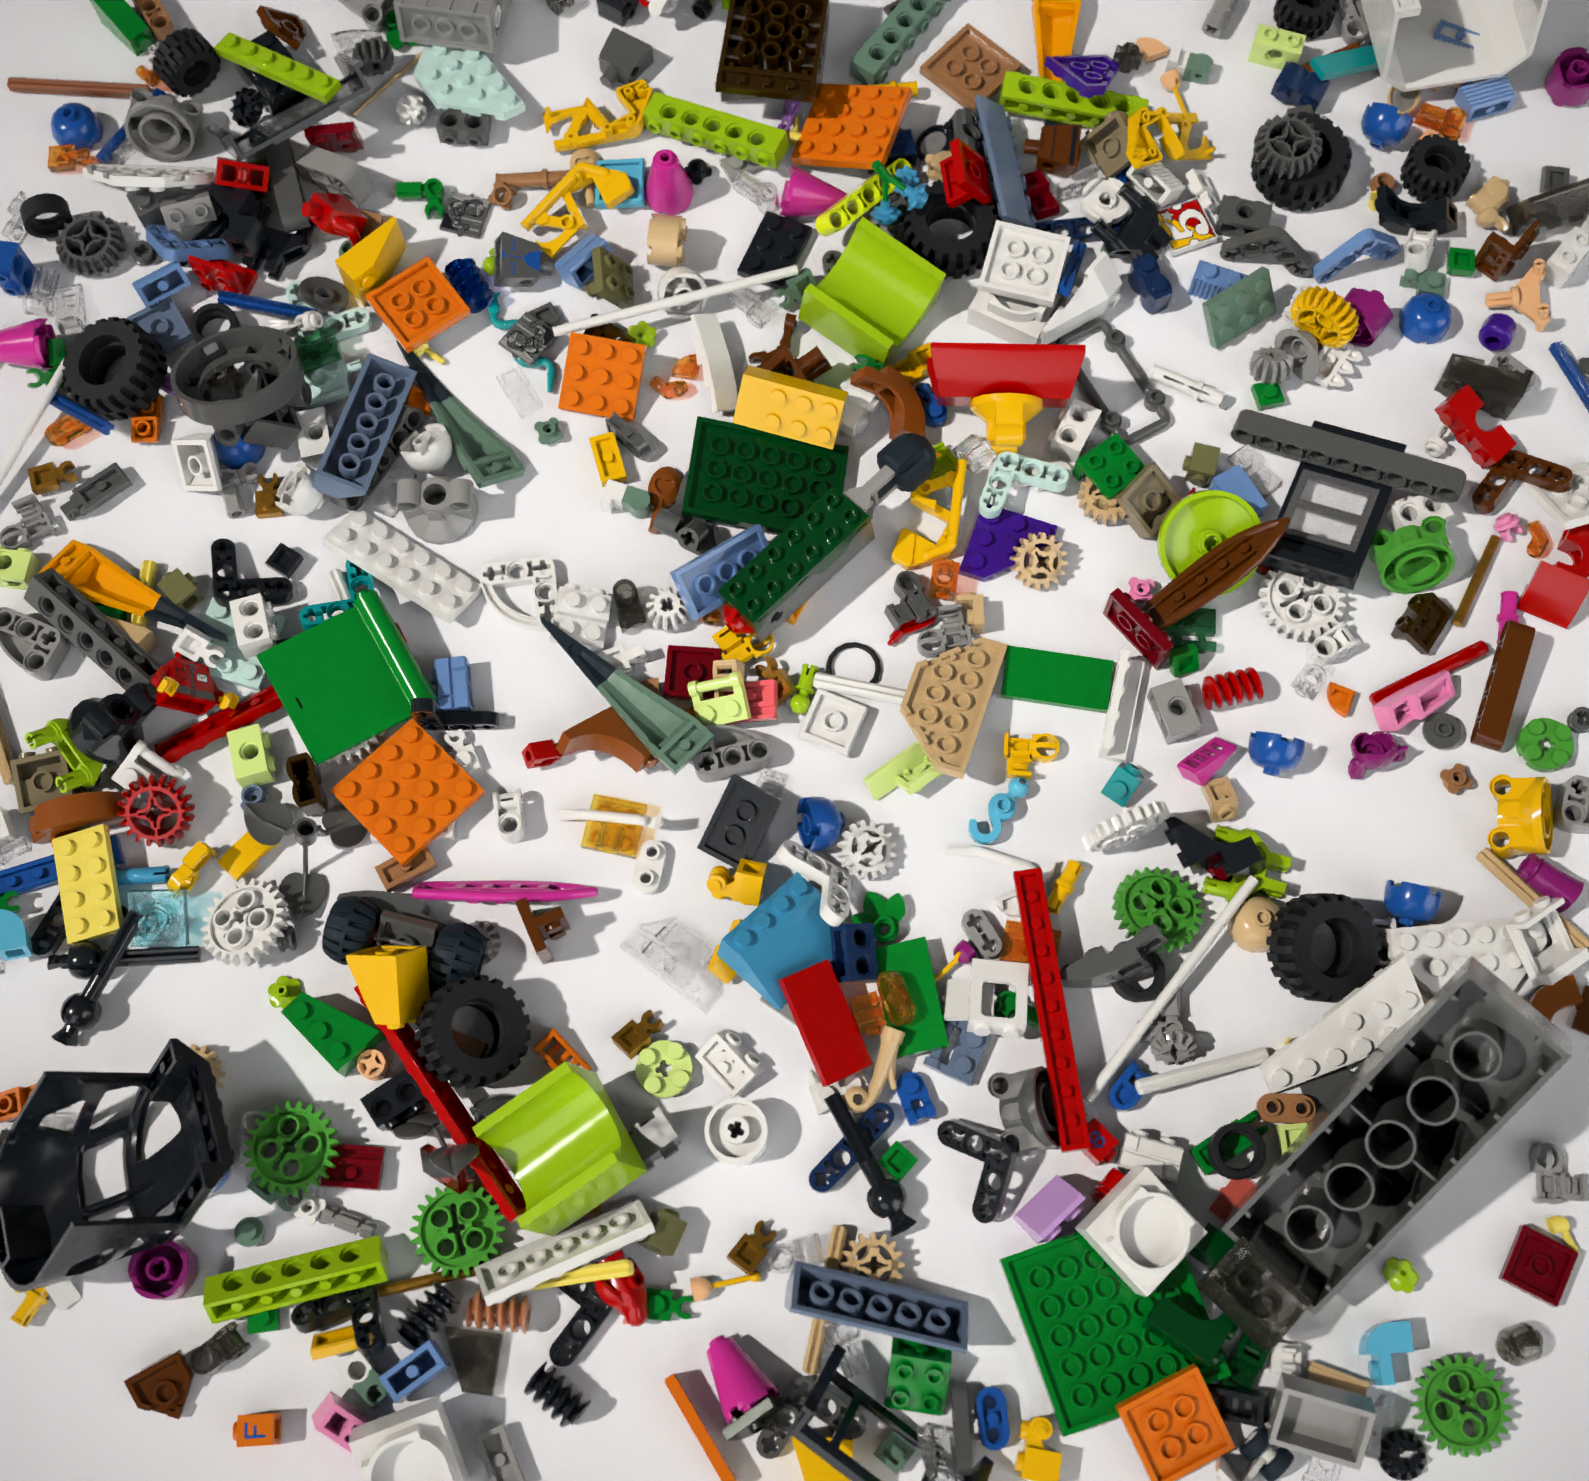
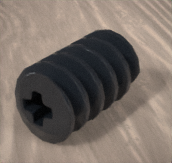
(427, 1315)
(556, 1396)

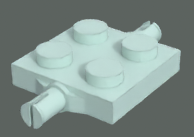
(331, 382)

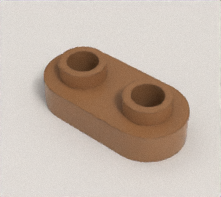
(1286, 1108)

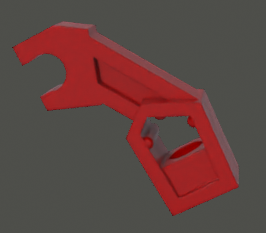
(541, 754)

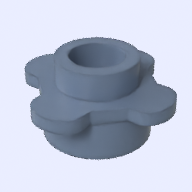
(251, 791)

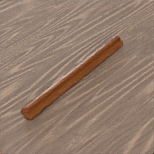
(73, 87)

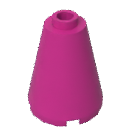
(668, 185)
(807, 195)
(27, 344)
(737, 1378)

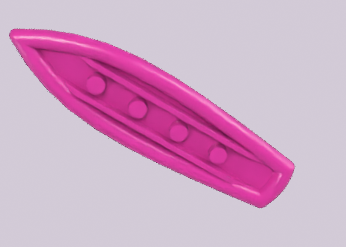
(502, 891)

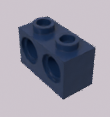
(848, 952)

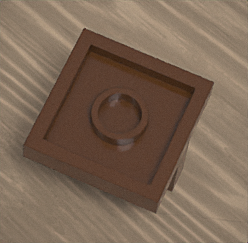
(540, 928)

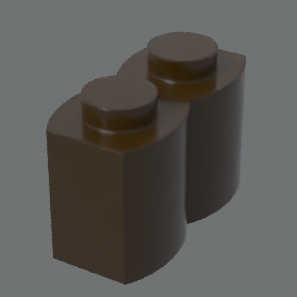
(306, 784)

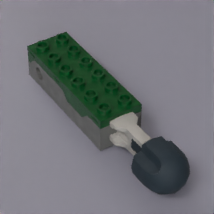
(820, 542)

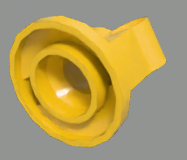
(1006, 418)
(1522, 816)

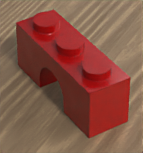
(1459, 415)
(1576, 544)

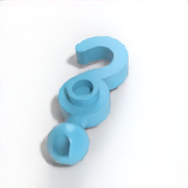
(1000, 809)

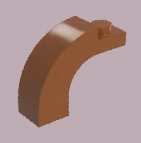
(897, 395)
(74, 812)
(1556, 997)

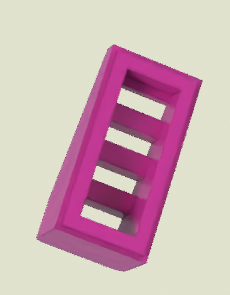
(1200, 771)

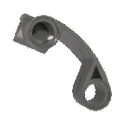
(690, 532)

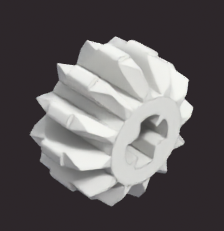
(668, 618)

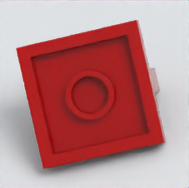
(965, 175)

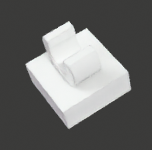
(1285, 1358)

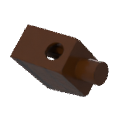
(1056, 149)

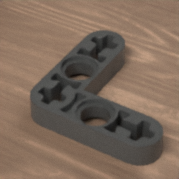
(1273, 241)
(780, 1442)

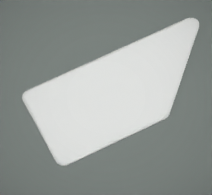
(63, 1294)

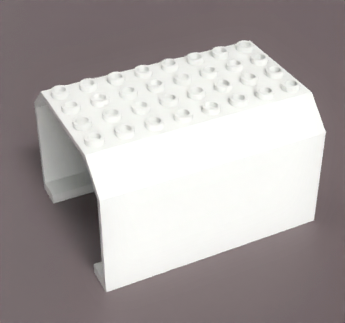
(1415, 61)

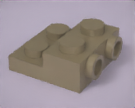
(1108, 144)
(1147, 501)
(36, 776)

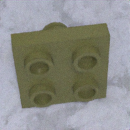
(611, 279)

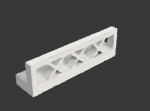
(1121, 708)

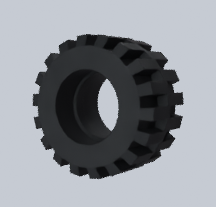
(1303, 20)
(186, 62)
(1436, 152)

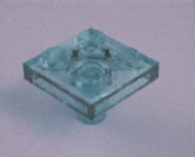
(160, 917)

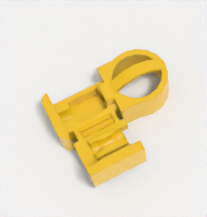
(741, 651)
(1020, 754)
(194, 860)

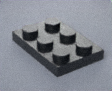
(774, 246)
(739, 822)

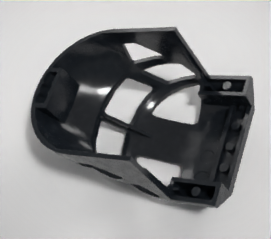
(41, 1172)

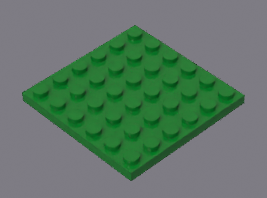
(1090, 1329)

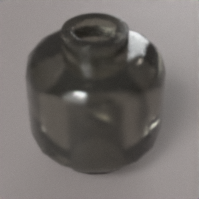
(1519, 1344)

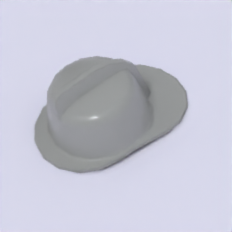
(1304, 349)

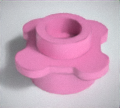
(1147, 586)

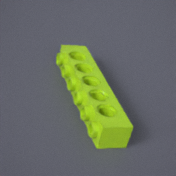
(1030, 95)
(716, 130)
(295, 1279)

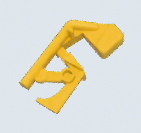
(633, 98)
(1142, 148)
(612, 185)
(913, 549)

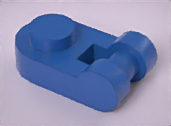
(934, 415)
(912, 1088)
(1123, 1094)

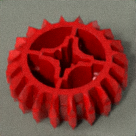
(156, 821)

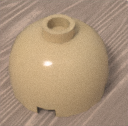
(1252, 922)

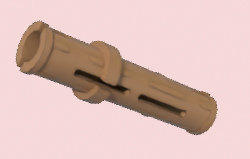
(531, 179)

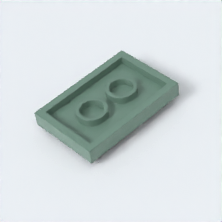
(1239, 307)

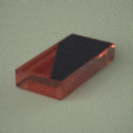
(458, 1184)

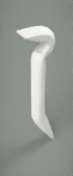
(613, 817)
(991, 855)

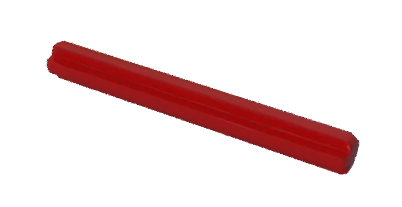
(1448, 663)

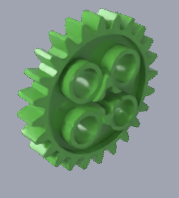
(1158, 907)
(272, 1132)
(432, 1237)
(1450, 1429)

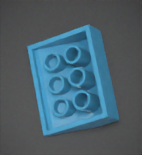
(779, 939)

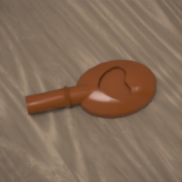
(663, 491)

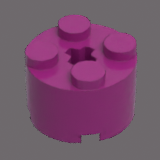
(1569, 78)
(1372, 314)
(180, 1272)

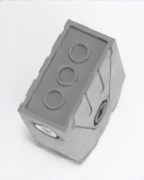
(452, 23)

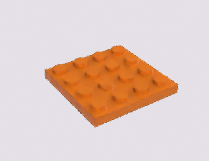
(851, 126)
(407, 792)

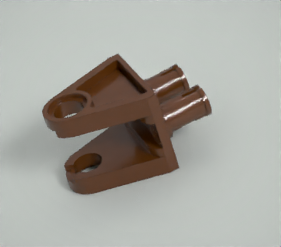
(806, 367)

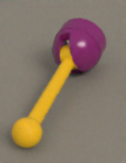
(962, 954)

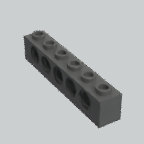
(91, 630)

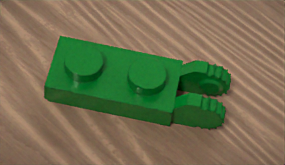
(1229, 1147)

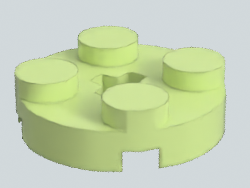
(677, 1079)

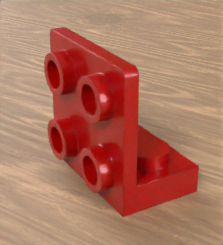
(223, 275)

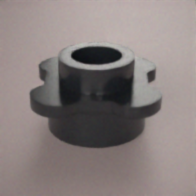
(697, 165)

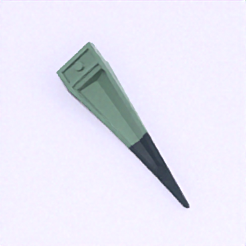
(475, 446)
(661, 726)

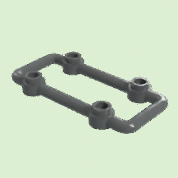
(1111, 420)

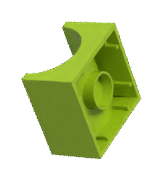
(872, 295)
(562, 1147)

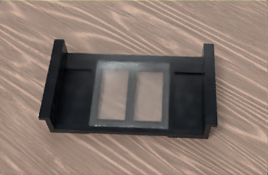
(297, 116)
(1330, 519)

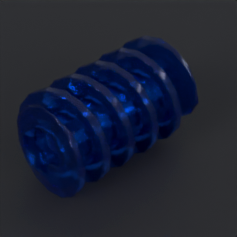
(469, 284)

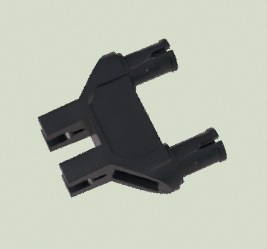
(1138, 228)
(279, 247)

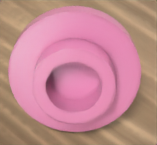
(1505, 523)

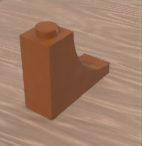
(609, 735)

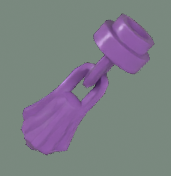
(789, 111)

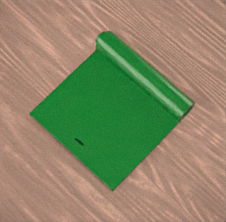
(348, 676)

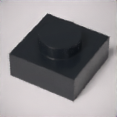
(284, 560)

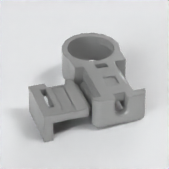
(1355, 11)
(34, 524)
(953, 632)
(1550, 1185)

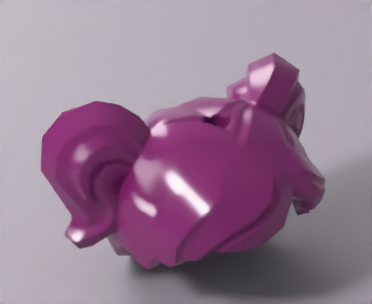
(1373, 752)

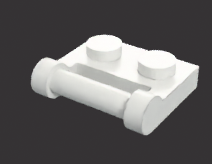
(131, 769)

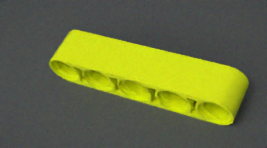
(856, 202)

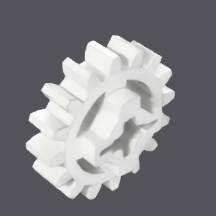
(877, 857)

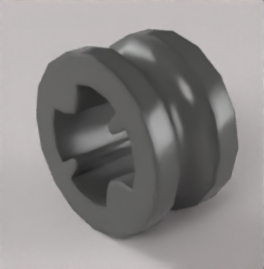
(139, 248)
(1574, 716)
(288, 940)

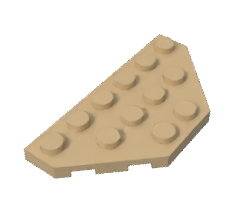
(950, 700)

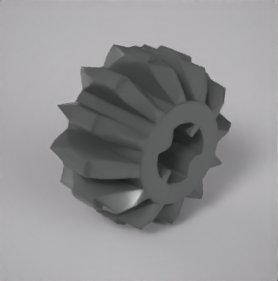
(375, 56)

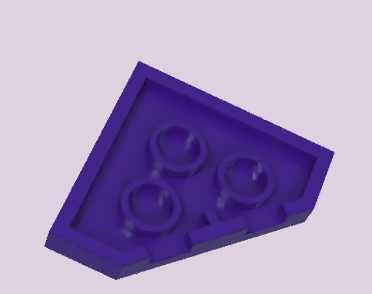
(1085, 73)
(994, 542)

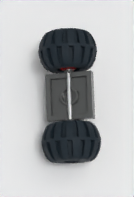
(358, 924)

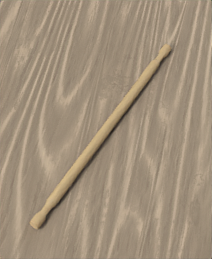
(387, 84)

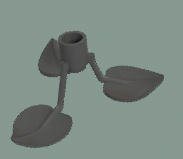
(271, 819)
(456, 1157)

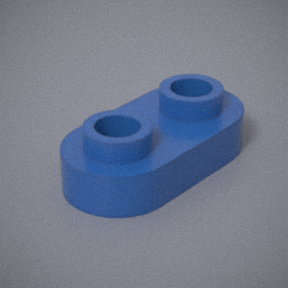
(992, 1418)

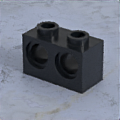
(393, 1092)

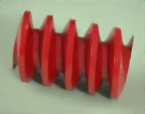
(1231, 686)

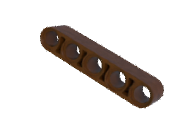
(1502, 685)

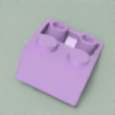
(1048, 1209)

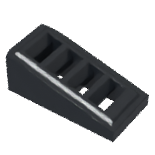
(1249, 1396)

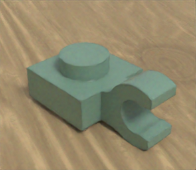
(1424, 282)

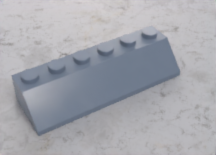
(1002, 165)
(364, 428)
(878, 1306)

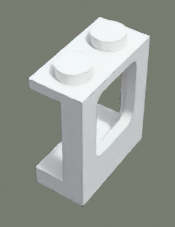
(1557, 959)
(999, 973)

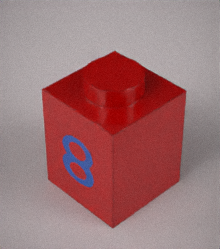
(1101, 1143)

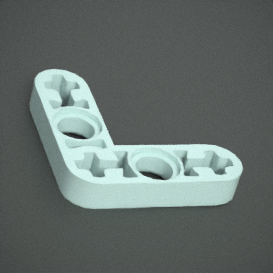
(349, 315)
(1010, 474)

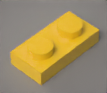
(608, 458)

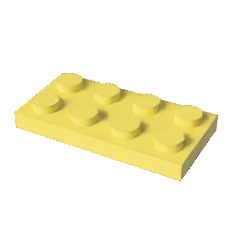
(87, 884)

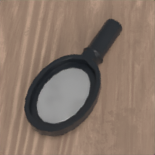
(934, 139)

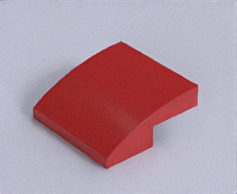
(1553, 594)

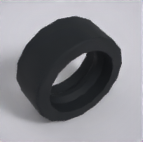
(43, 204)
(210, 312)
(1144, 995)
(1252, 1135)

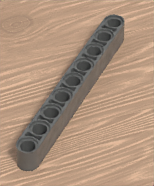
(1349, 456)

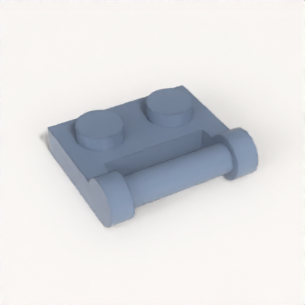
(965, 1055)

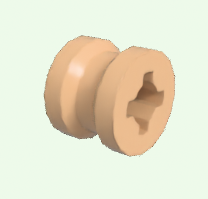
(367, 1062)

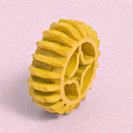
(1325, 316)

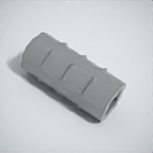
(1218, 17)

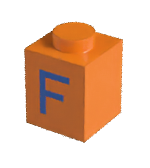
(257, 1430)

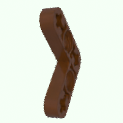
(1513, 472)

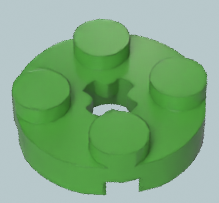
(1556, 734)

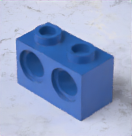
(15, 269)

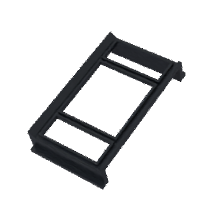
(830, 1451)

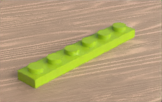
(278, 67)

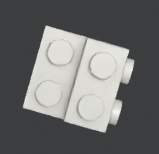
(582, 615)

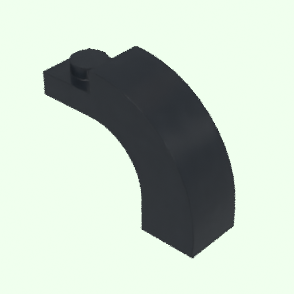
(1400, 215)

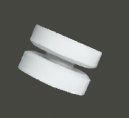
(732, 1115)

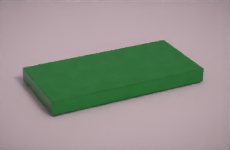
(1057, 679)
(914, 965)

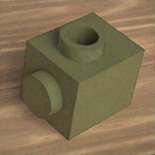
(1201, 464)
(180, 589)
(667, 1233)

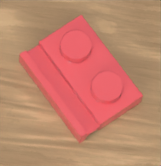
(762, 700)

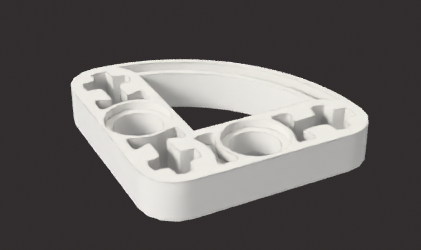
(538, 581)

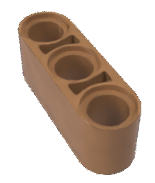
(155, 18)

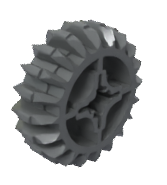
(1290, 141)
(96, 251)

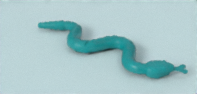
(494, 310)

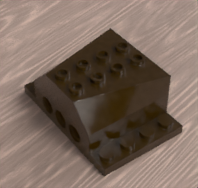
(773, 50)

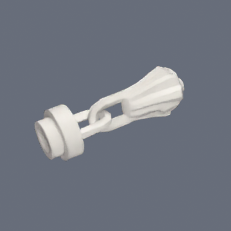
(310, 319)
(1436, 444)

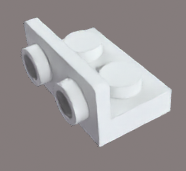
(729, 1062)

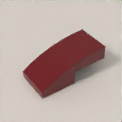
(1041, 199)

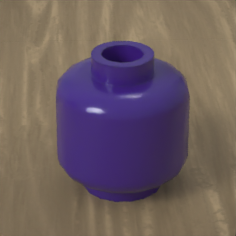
(1497, 332)

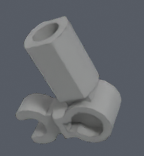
(230, 493)
(1170, 1013)

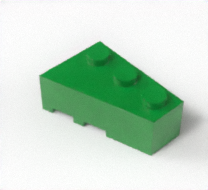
(332, 1032)

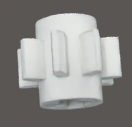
(411, 109)

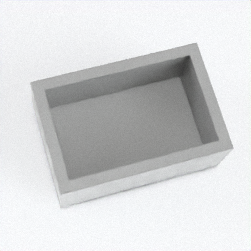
(1320, 1420)

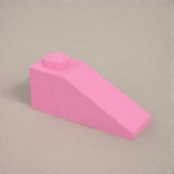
(337, 1418)

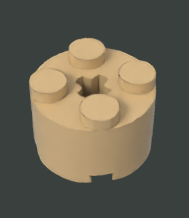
(666, 239)

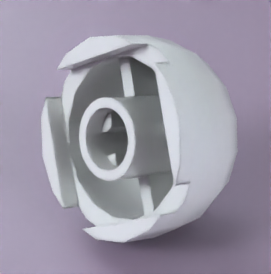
(680, 281)
(427, 450)
(297, 492)

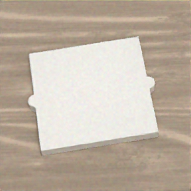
(957, 999)

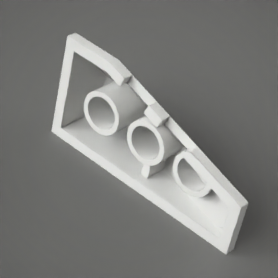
(1086, 302)

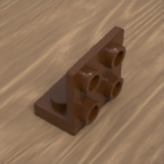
(1499, 256)

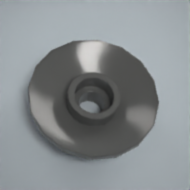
(323, 294)

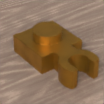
(48, 476)
(265, 499)
(785, 686)
(635, 1037)
(750, 1251)

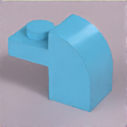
(14, 937)
(1380, 1342)

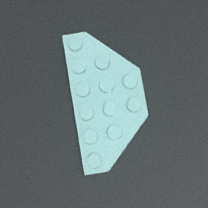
(466, 83)

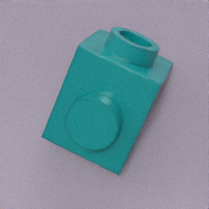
(1123, 783)

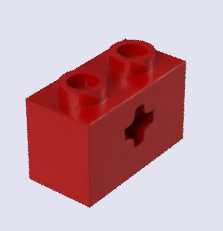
(241, 174)

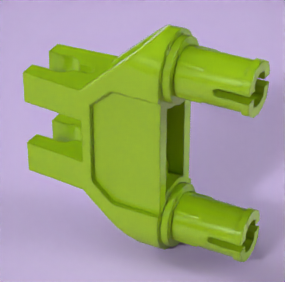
(84, 769)
(1265, 886)

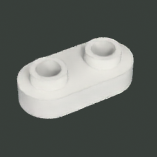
(649, 866)

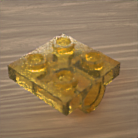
(613, 837)

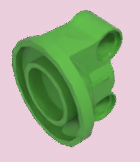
(1413, 556)

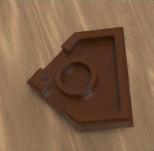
(283, 25)
(162, 1385)

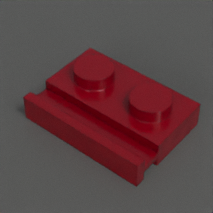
(356, 1168)

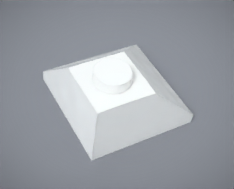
(198, 462)

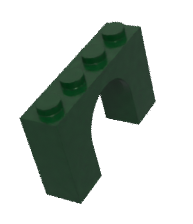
(1190, 1336)

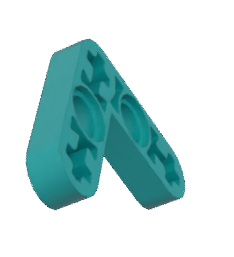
(330, 607)

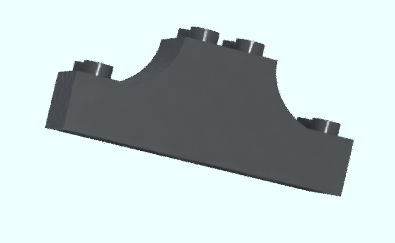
(1399, 1131)

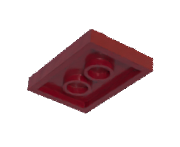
(1138, 628)

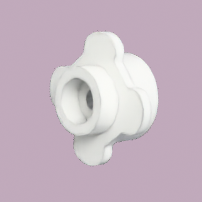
(312, 1215)

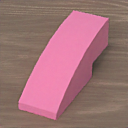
(1413, 701)

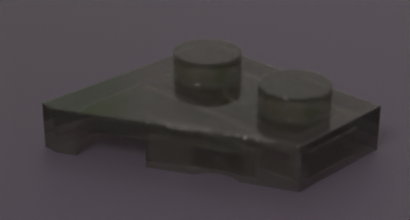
(475, 1358)

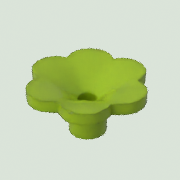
(643, 333)
(291, 991)
(1401, 1275)

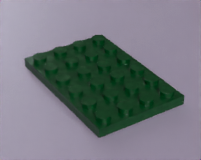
(757, 476)

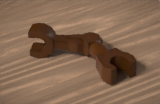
(789, 328)

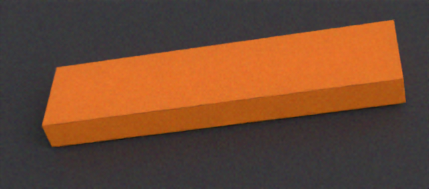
(699, 1428)

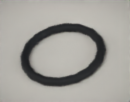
(855, 645)

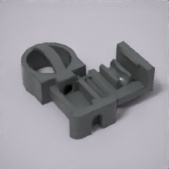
(912, 602)

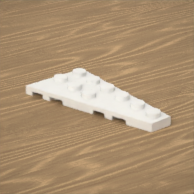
(1347, 1029)

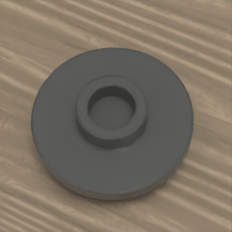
(1441, 730)

